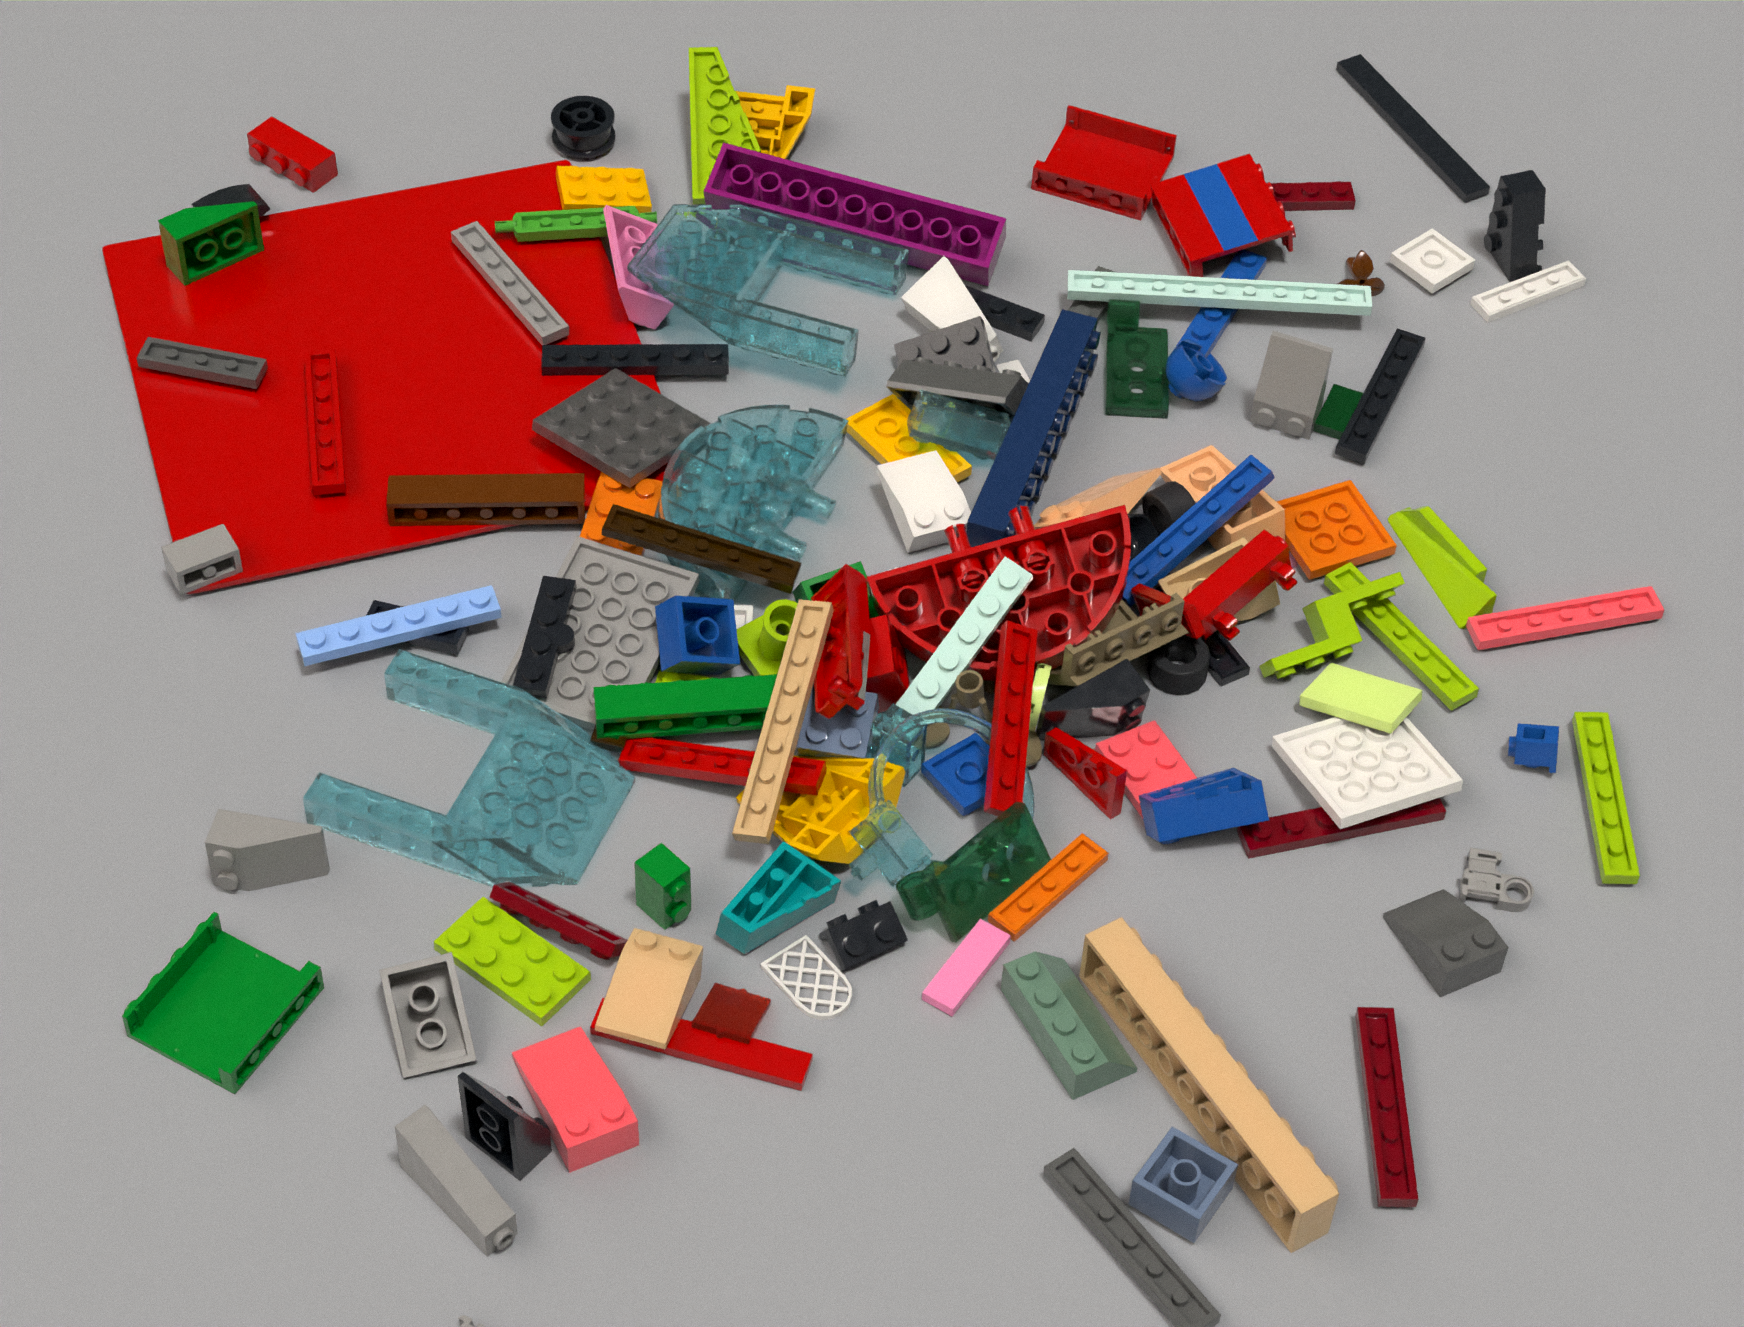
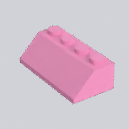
(626, 237)

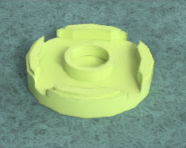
(1038, 692)

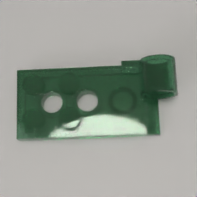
(1135, 347)
(957, 885)

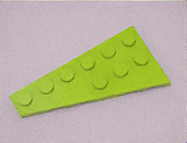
(714, 116)

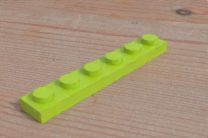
(1407, 642)
(1605, 798)

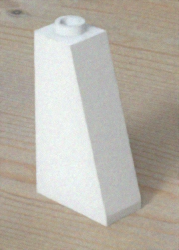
(943, 300)

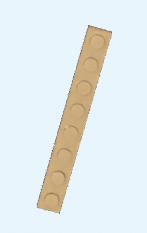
(783, 722)

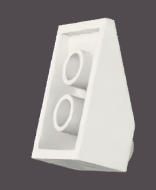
(923, 499)

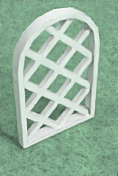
(768, 965)

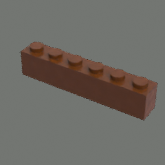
(486, 499)

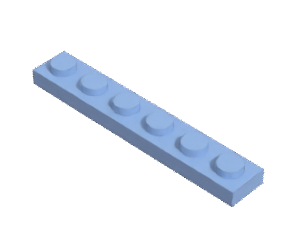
(398, 625)

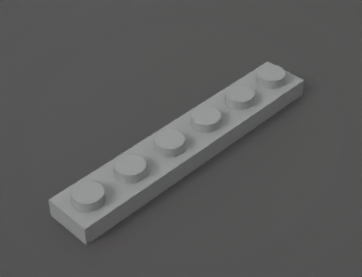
(510, 283)

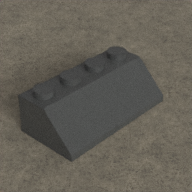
(976, 385)

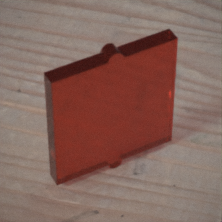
(731, 1013)

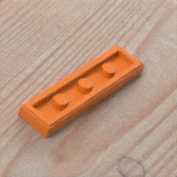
(1048, 887)

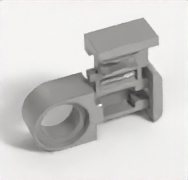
(1483, 881)

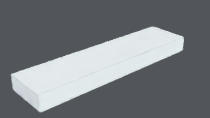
(1528, 291)

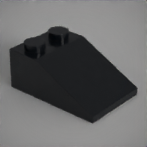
(1098, 706)
(502, 1127)

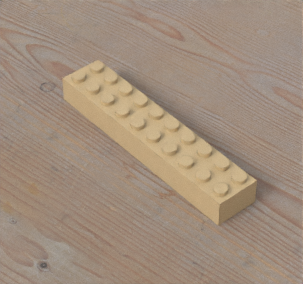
(1208, 1084)

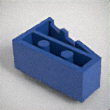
(1203, 806)

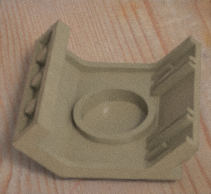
(1122, 639)

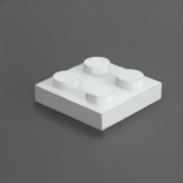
(1432, 260)

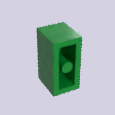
(663, 886)

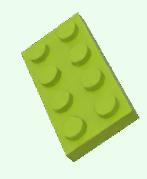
(512, 961)

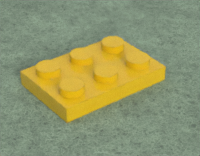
(601, 187)

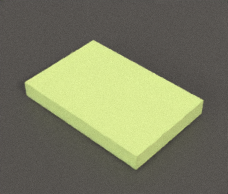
(1360, 698)

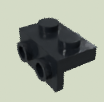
(864, 935)

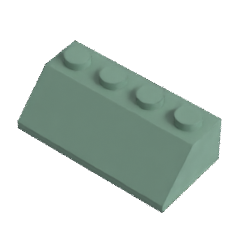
(1065, 1023)

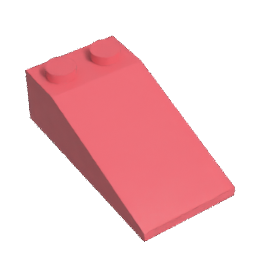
(578, 1099)

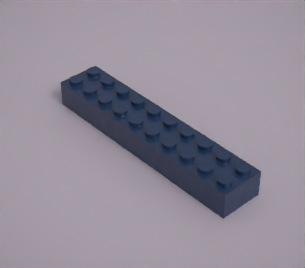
(1036, 428)

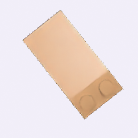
(1201, 473)
(1111, 493)

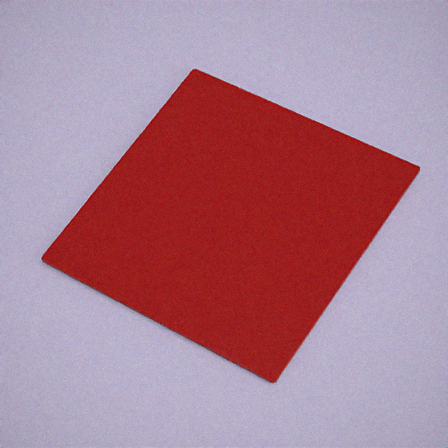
(425, 356)

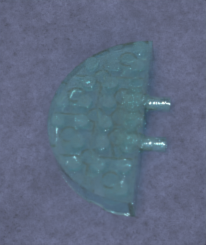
(749, 481)

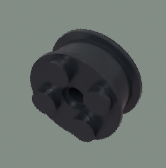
(583, 127)

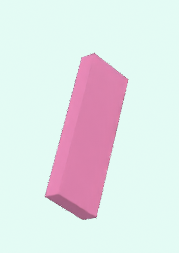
(966, 967)

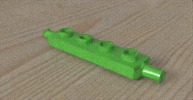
(563, 223)

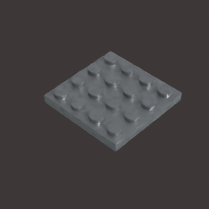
(619, 427)

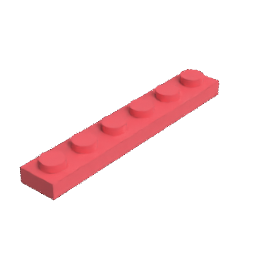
(1564, 617)

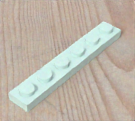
(966, 638)

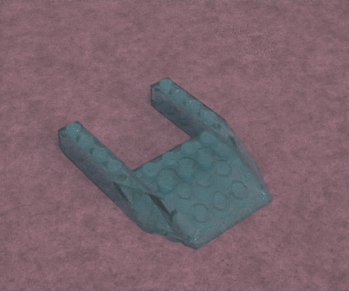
(724, 260)
(525, 811)

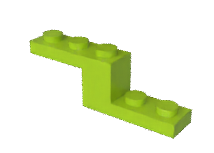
(1332, 626)

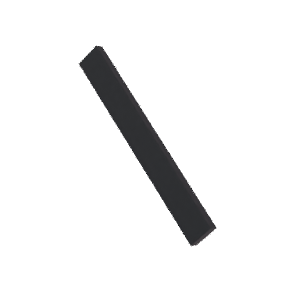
(1413, 128)

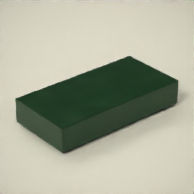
(1337, 411)

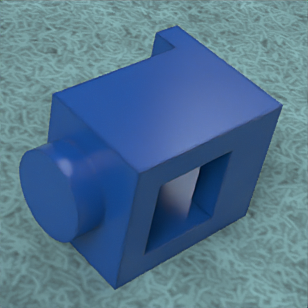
(1535, 746)

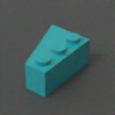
(776, 898)

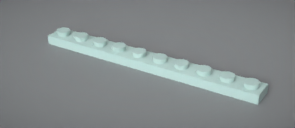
(1220, 292)

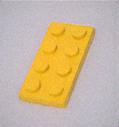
(885, 435)

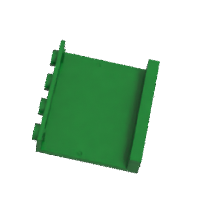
(220, 1006)

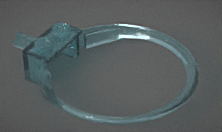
(885, 834)

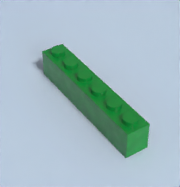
(682, 707)

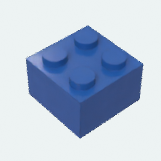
(697, 635)

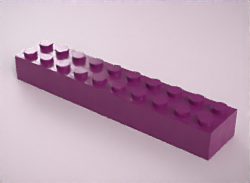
(860, 208)

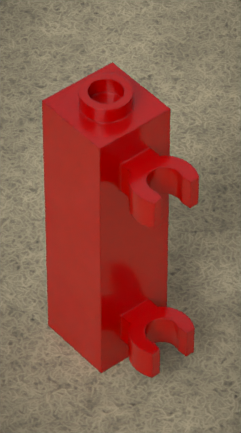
(1240, 581)

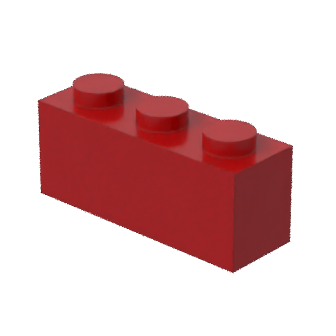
(292, 154)

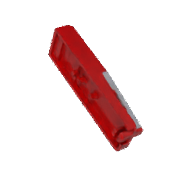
(845, 655)

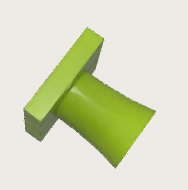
(765, 638)

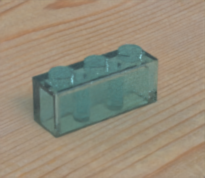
(957, 425)

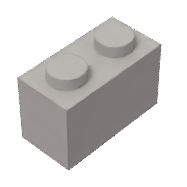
(202, 559)

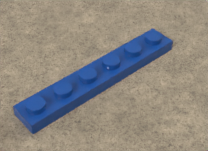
(1212, 321)
(1197, 524)

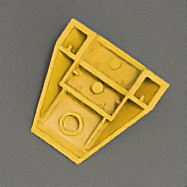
(778, 119)
(822, 823)

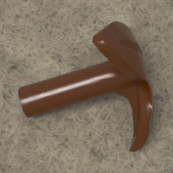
(1361, 269)

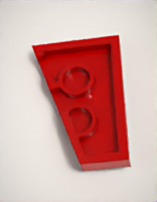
(1088, 770)

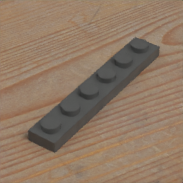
(1130, 1242)

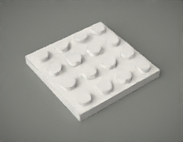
(1363, 770)

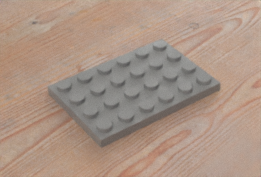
(611, 625)

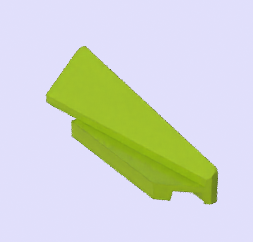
(1445, 563)

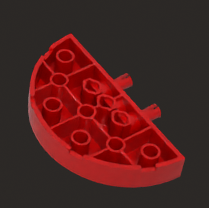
(1074, 590)

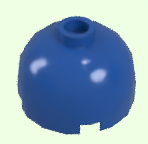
(1192, 373)

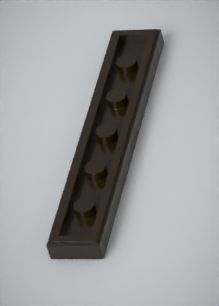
(701, 548)

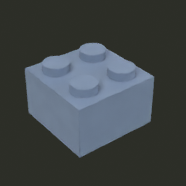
(842, 736)
(1183, 1184)

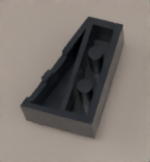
(1515, 224)

